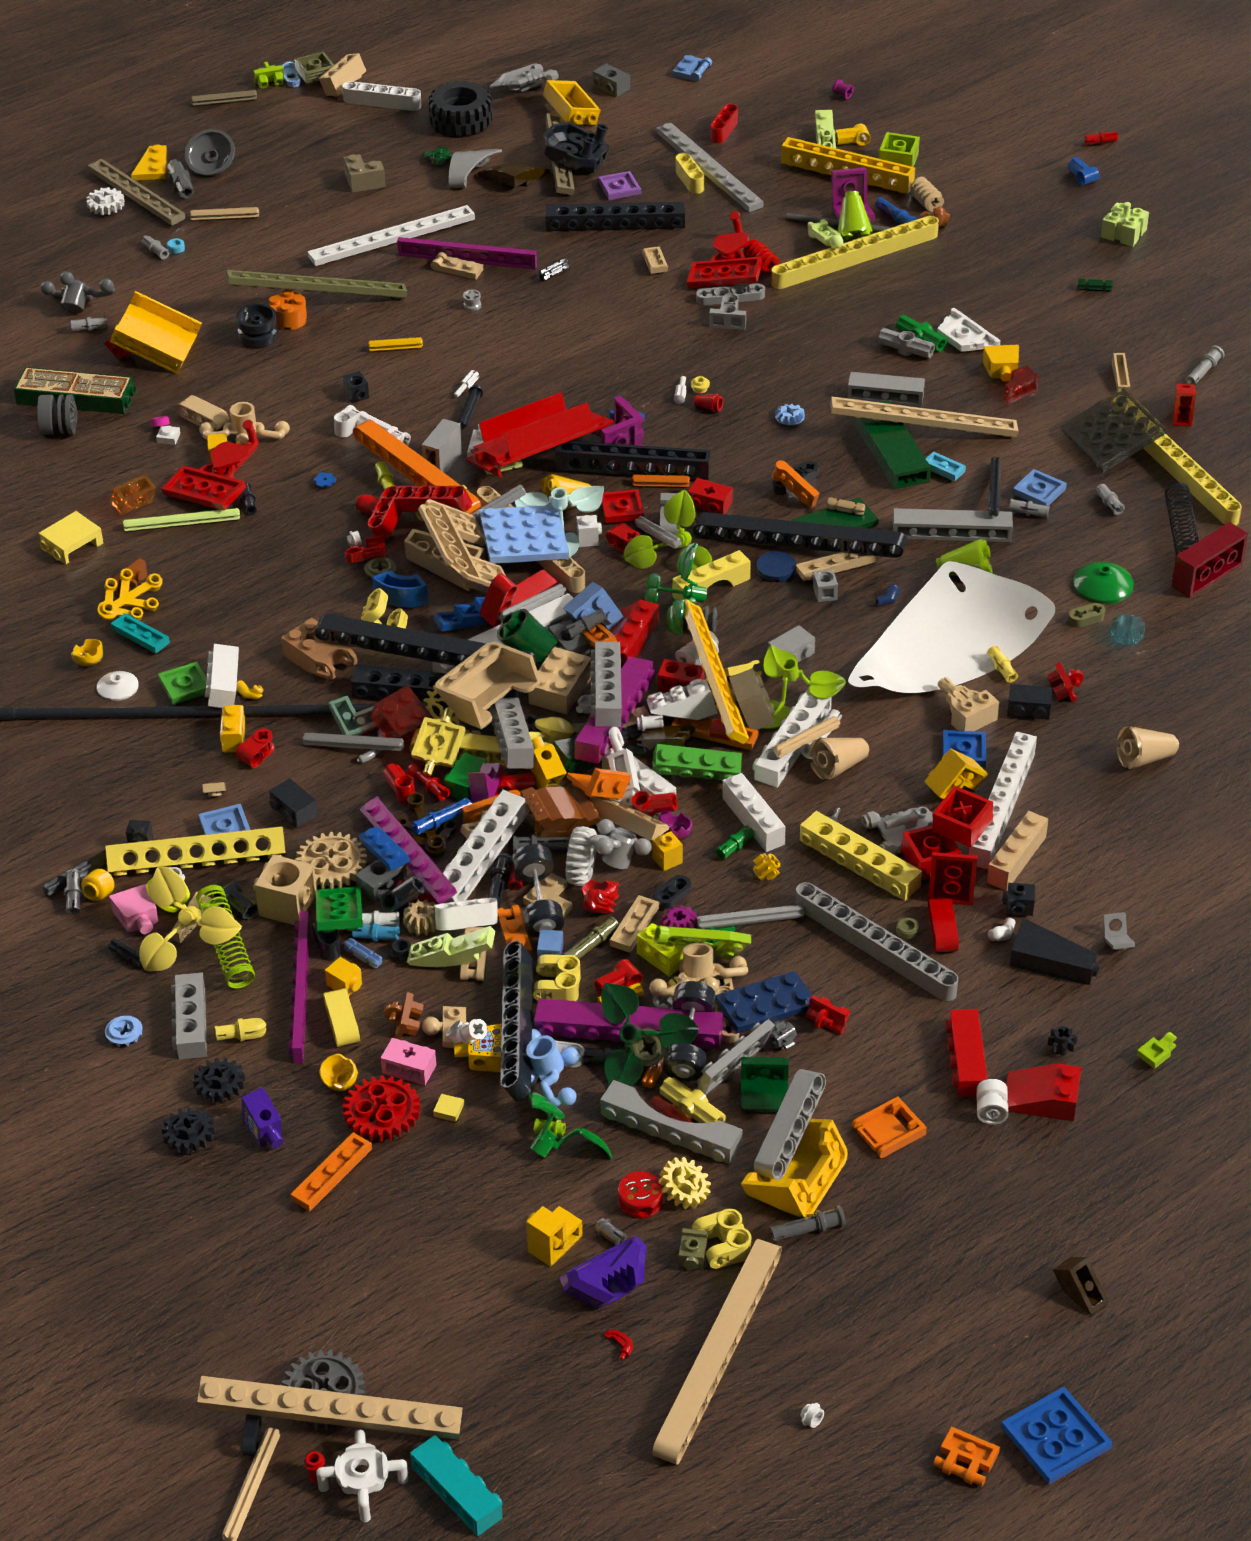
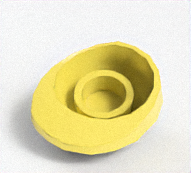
(555, 727)

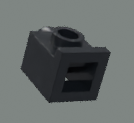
(139, 832)

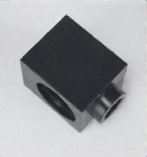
(355, 386)

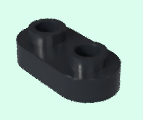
(672, 891)

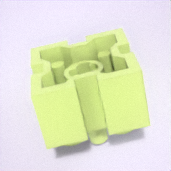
(1124, 224)

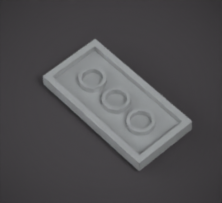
(730, 1060)

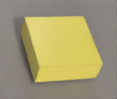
(448, 1107)

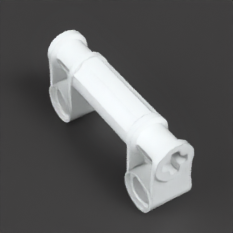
(350, 417)

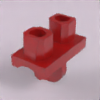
(1065, 690)
(827, 1015)

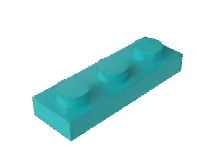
(140, 633)

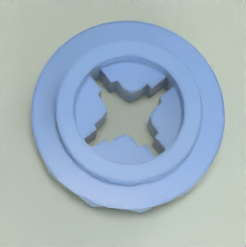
(784, 416)
(118, 1026)

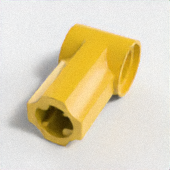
(853, 135)

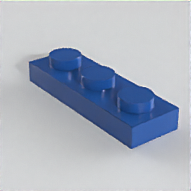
(384, 848)

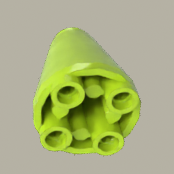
(853, 218)
(972, 554)

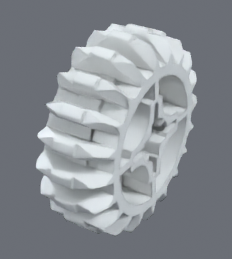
(580, 856)

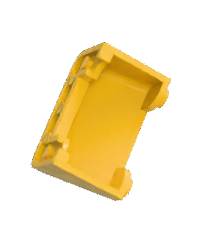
(809, 1174)

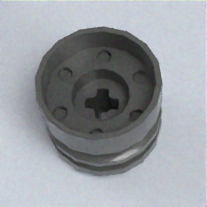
(56, 414)

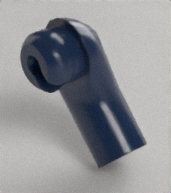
(890, 597)

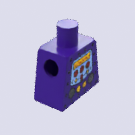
(262, 1118)

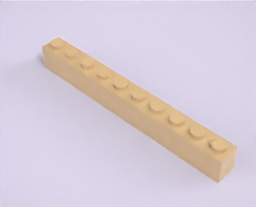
(329, 1407)

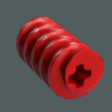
(758, 249)

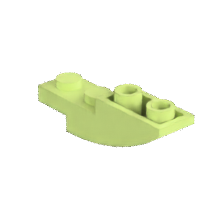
(824, 128)
(450, 951)

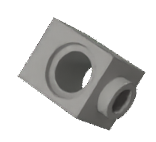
(825, 585)

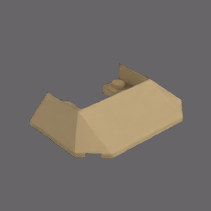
(450, 531)

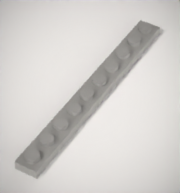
(710, 167)

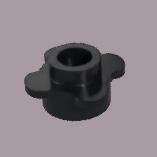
(400, 949)

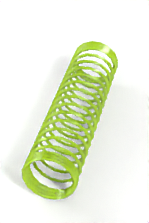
(237, 968)

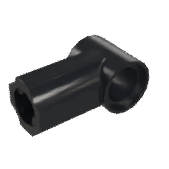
(402, 894)
(238, 901)

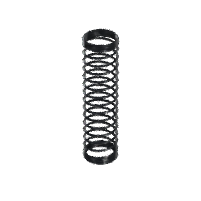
(1172, 522)

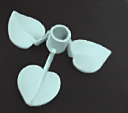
(585, 499)

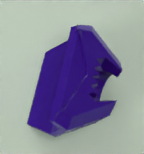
(607, 1274)

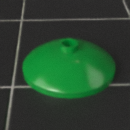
(1103, 582)

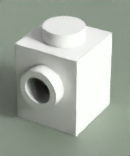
(588, 530)

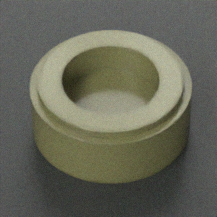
(907, 928)

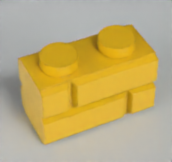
(232, 727)

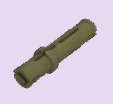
(597, 935)

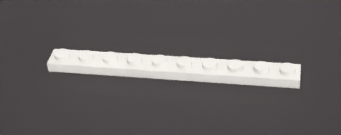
(390, 235)

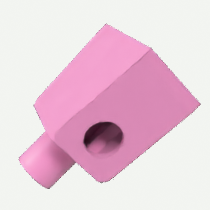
(135, 909)

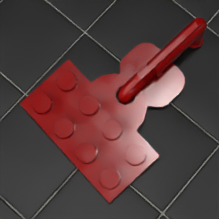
(728, 265)
(214, 482)

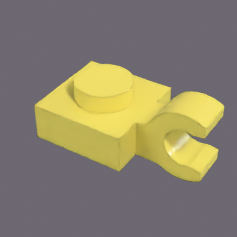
(731, 671)

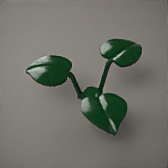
(617, 1005)

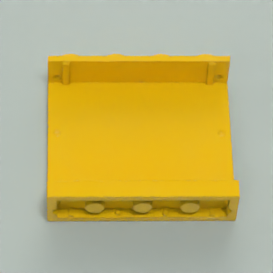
(156, 332)

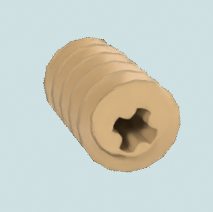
(926, 194)

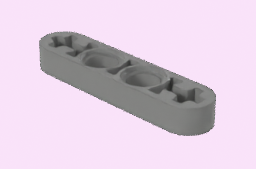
(712, 296)

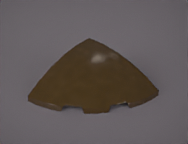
(514, 174)

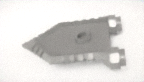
(525, 78)
(894, 825)

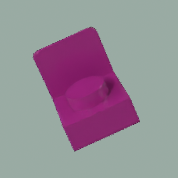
(485, 783)

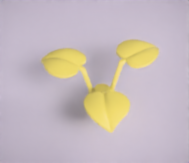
(216, 923)

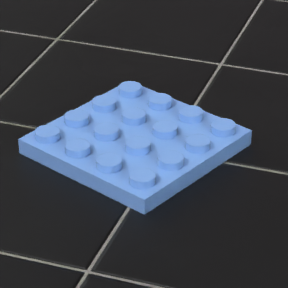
(523, 534)

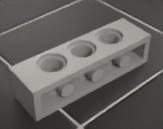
(190, 1016)

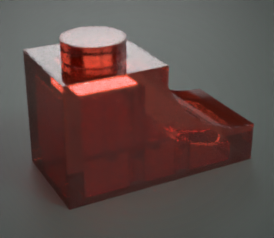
(1023, 383)

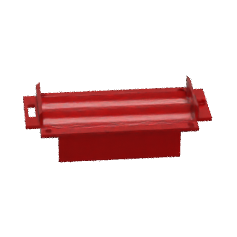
(531, 431)

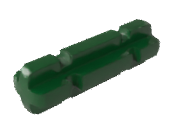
(1093, 284)

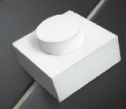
(168, 435)

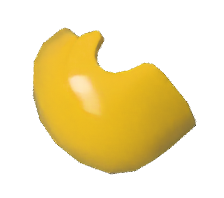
(89, 653)
(338, 1072)

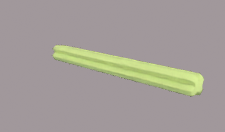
(181, 519)

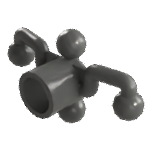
(76, 292)

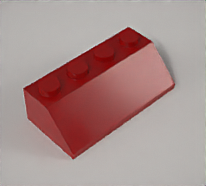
(635, 628)

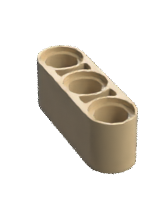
(201, 411)

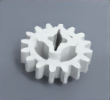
(105, 201)

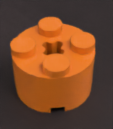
(289, 309)

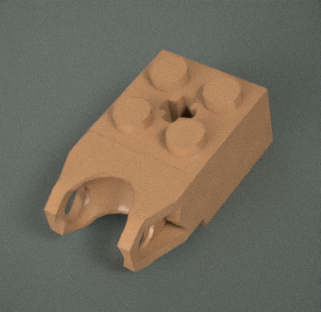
(313, 654)

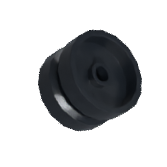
(257, 325)

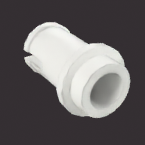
(649, 722)

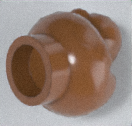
(940, 213)

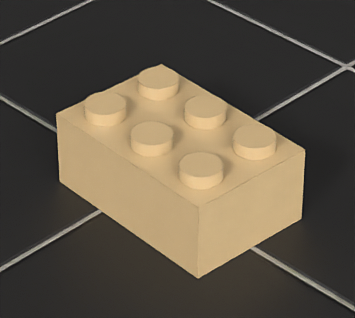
(562, 680)

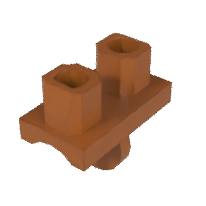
(401, 1015)

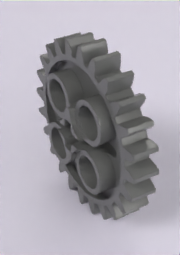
(339, 1373)

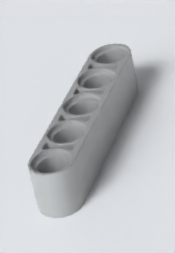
(789, 1124)

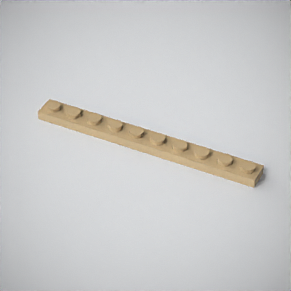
(923, 416)

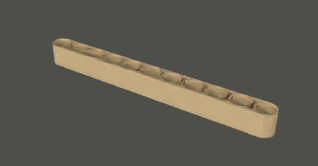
(716, 1352)

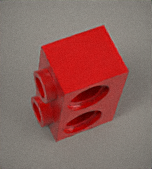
(678, 674)

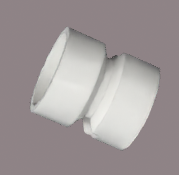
(992, 1101)

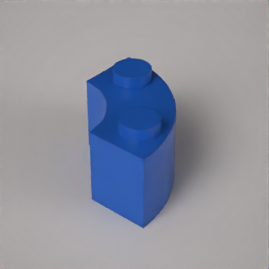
(402, 590)

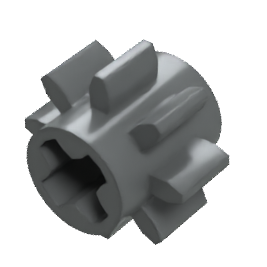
(782, 1035)

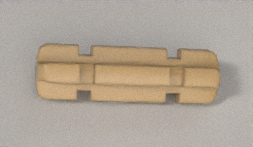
(845, 506)

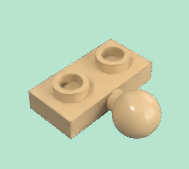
(449, 1016)

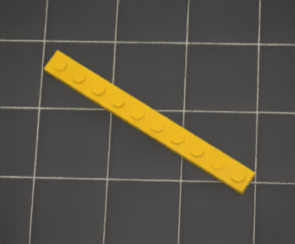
(715, 673)

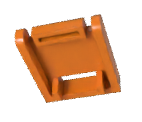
(884, 1131)

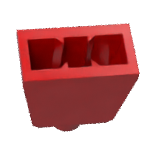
(1184, 400)

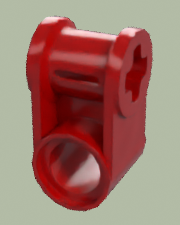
(621, 536)
(256, 748)

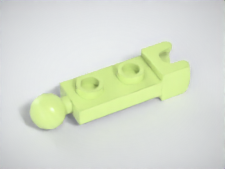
(825, 234)

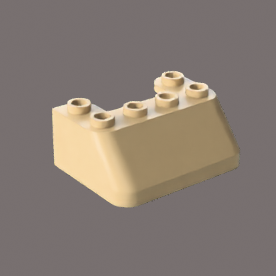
(485, 679)

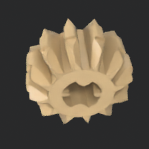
(420, 917)

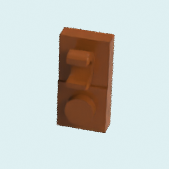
(139, 574)

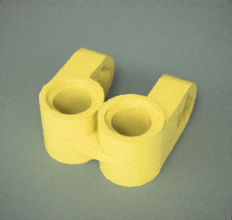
(567, 973)
(729, 1229)

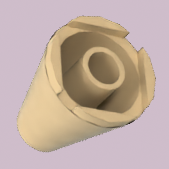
(1144, 746)
(836, 755)

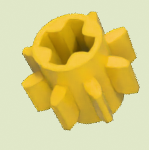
(766, 866)

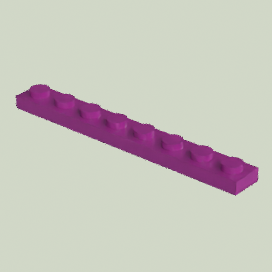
(477, 253)
(420, 863)
(299, 993)

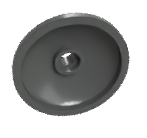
(206, 145)

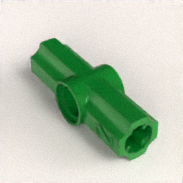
(922, 331)

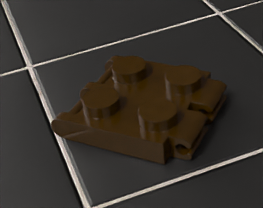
(667, 736)

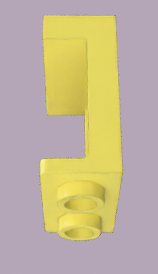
(69, 535)

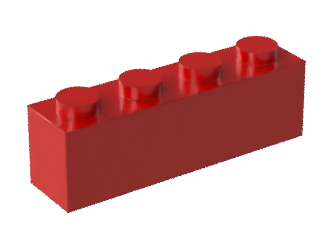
(967, 1051)

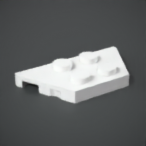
(965, 333)

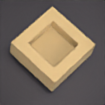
(214, 789)

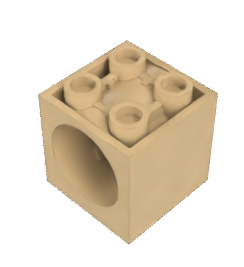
(285, 889)

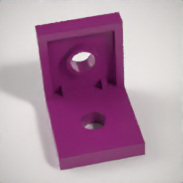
(840, 179)
(626, 425)

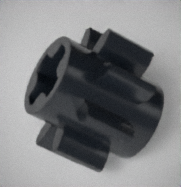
(1062, 1040)

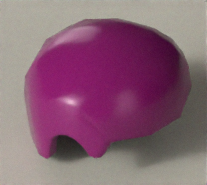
(679, 825)

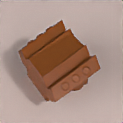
(559, 810)

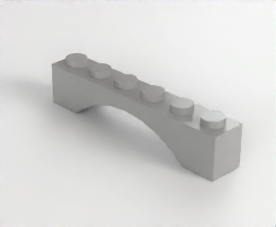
(711, 1139)

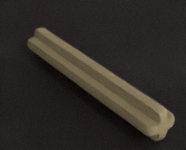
(224, 98)

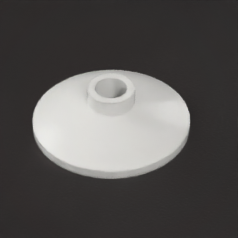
(117, 686)

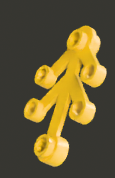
(128, 598)

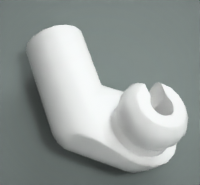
(1004, 932)

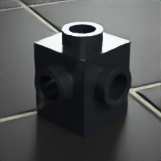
(1019, 899)

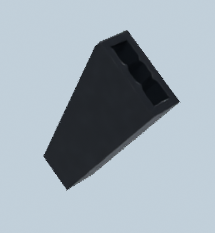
(1052, 954)

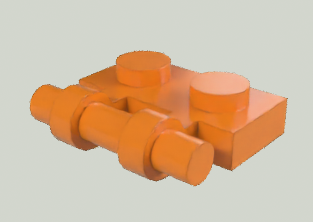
(970, 1450)

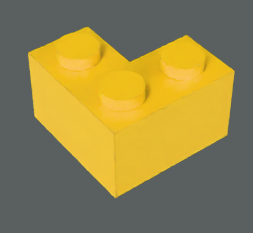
(953, 771)
(552, 1233)

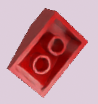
(953, 877)
(1044, 1091)

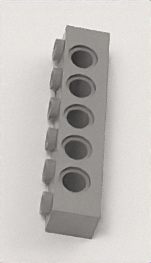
(606, 684)
(512, 733)

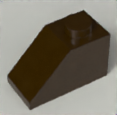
(1081, 1283)

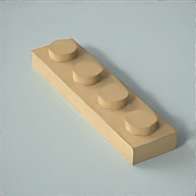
(837, 562)

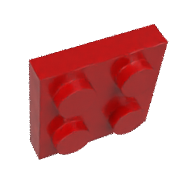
(622, 506)

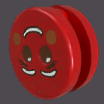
(640, 1194)

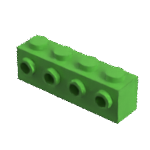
(695, 762)

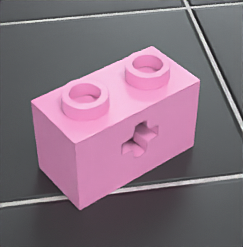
(408, 1061)

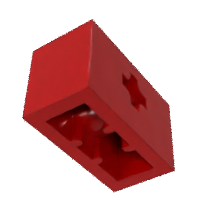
(711, 496)

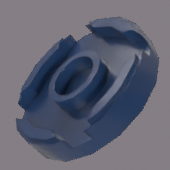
(776, 566)

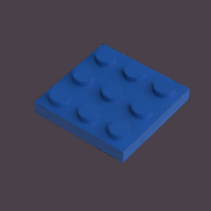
(1056, 1435)

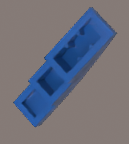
(461, 617)

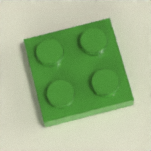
(183, 682)

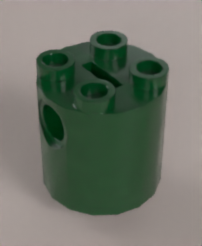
(526, 633)

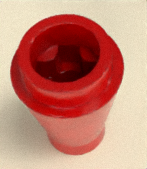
(710, 402)

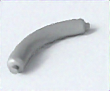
(371, 753)

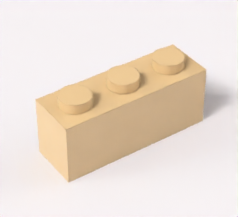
(347, 69)

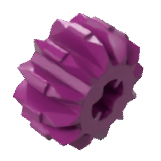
(679, 917)

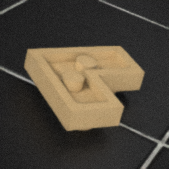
(550, 889)

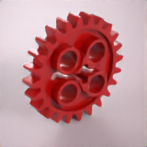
(381, 1108)

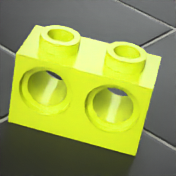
(663, 957)

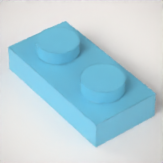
(945, 466)

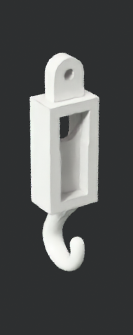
(623, 761)

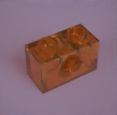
(132, 494)

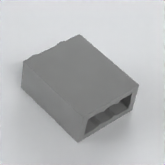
(443, 445)

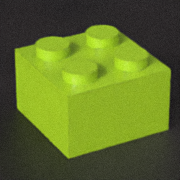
(900, 149)

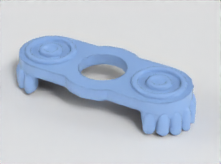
(289, 69)

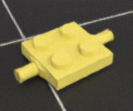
(438, 742)

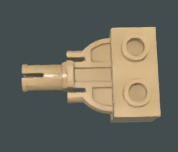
(968, 707)

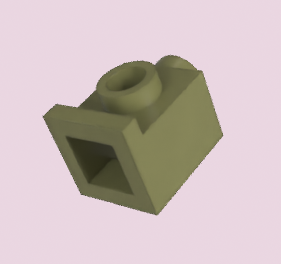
(693, 1249)

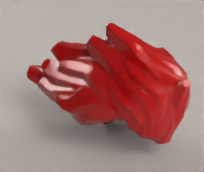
(599, 896)

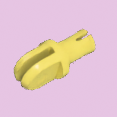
(242, 1029)

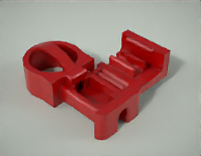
(374, 549)

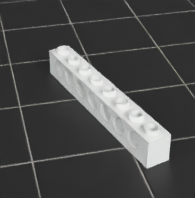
(1005, 796)

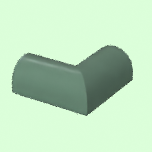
(349, 720)

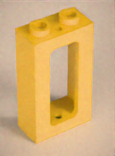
(584, 109)

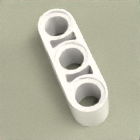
(466, 914)

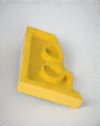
(152, 164)

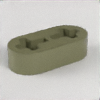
(1086, 615)

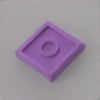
(619, 185)

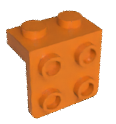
(602, 783)

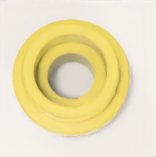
(700, 384)

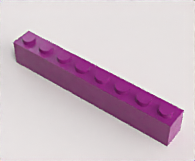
(594, 740)
(588, 1021)

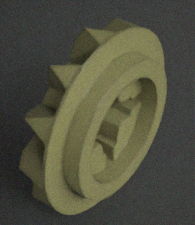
(372, 566)
(658, 1050)

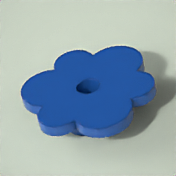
(324, 479)

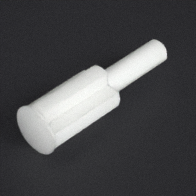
(467, 382)
(680, 392)

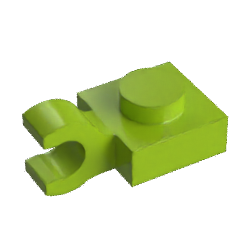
(1155, 1051)

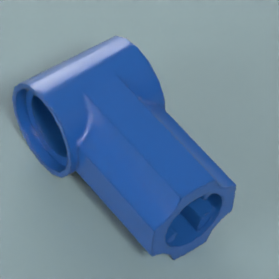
(1084, 173)

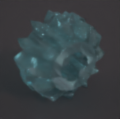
(1127, 629)

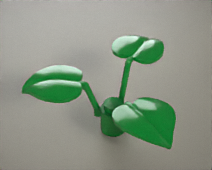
(691, 592)
(546, 1138)

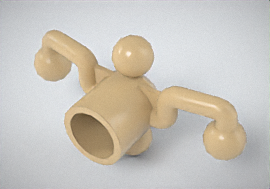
(239, 413)
(699, 967)

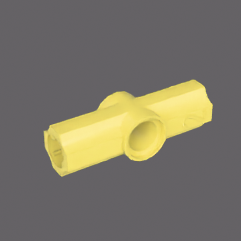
(690, 1102)

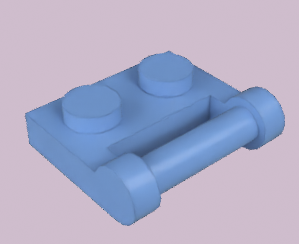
(688, 65)

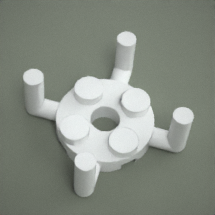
(365, 1482)

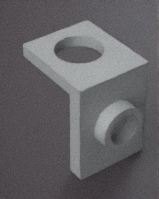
(1117, 939)

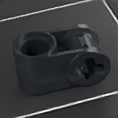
(327, 943)

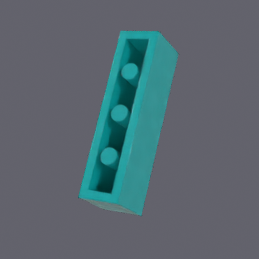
(457, 1485)

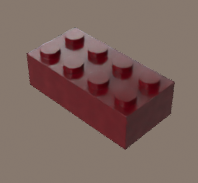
(1209, 559)

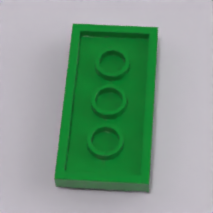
(339, 909)

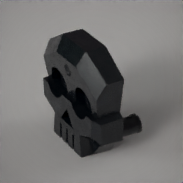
(575, 146)

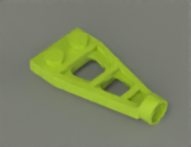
(728, 943)

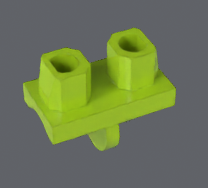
(269, 74)

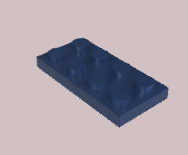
(764, 1000)

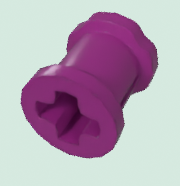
(843, 89)

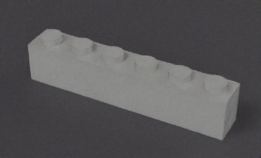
(953, 525)

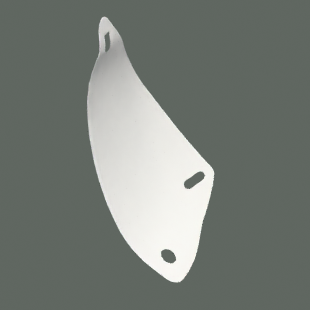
(952, 630)

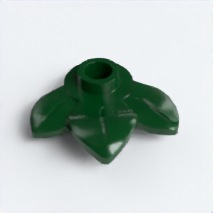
(439, 155)

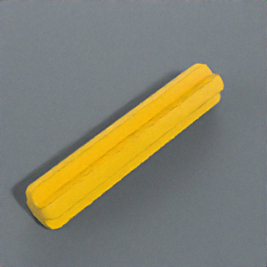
(395, 344)

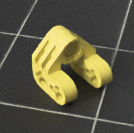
(376, 607)

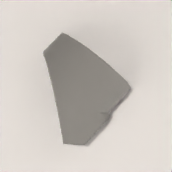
(464, 162)

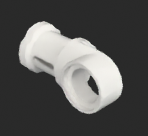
(467, 1031)

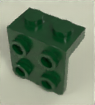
(763, 1083)

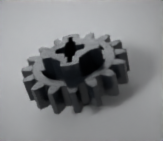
(219, 1080)
(188, 1130)

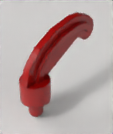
(623, 1340)

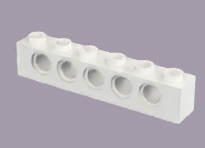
(806, 714)
(485, 844)

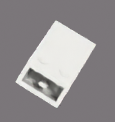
(684, 702)

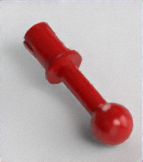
(433, 785)

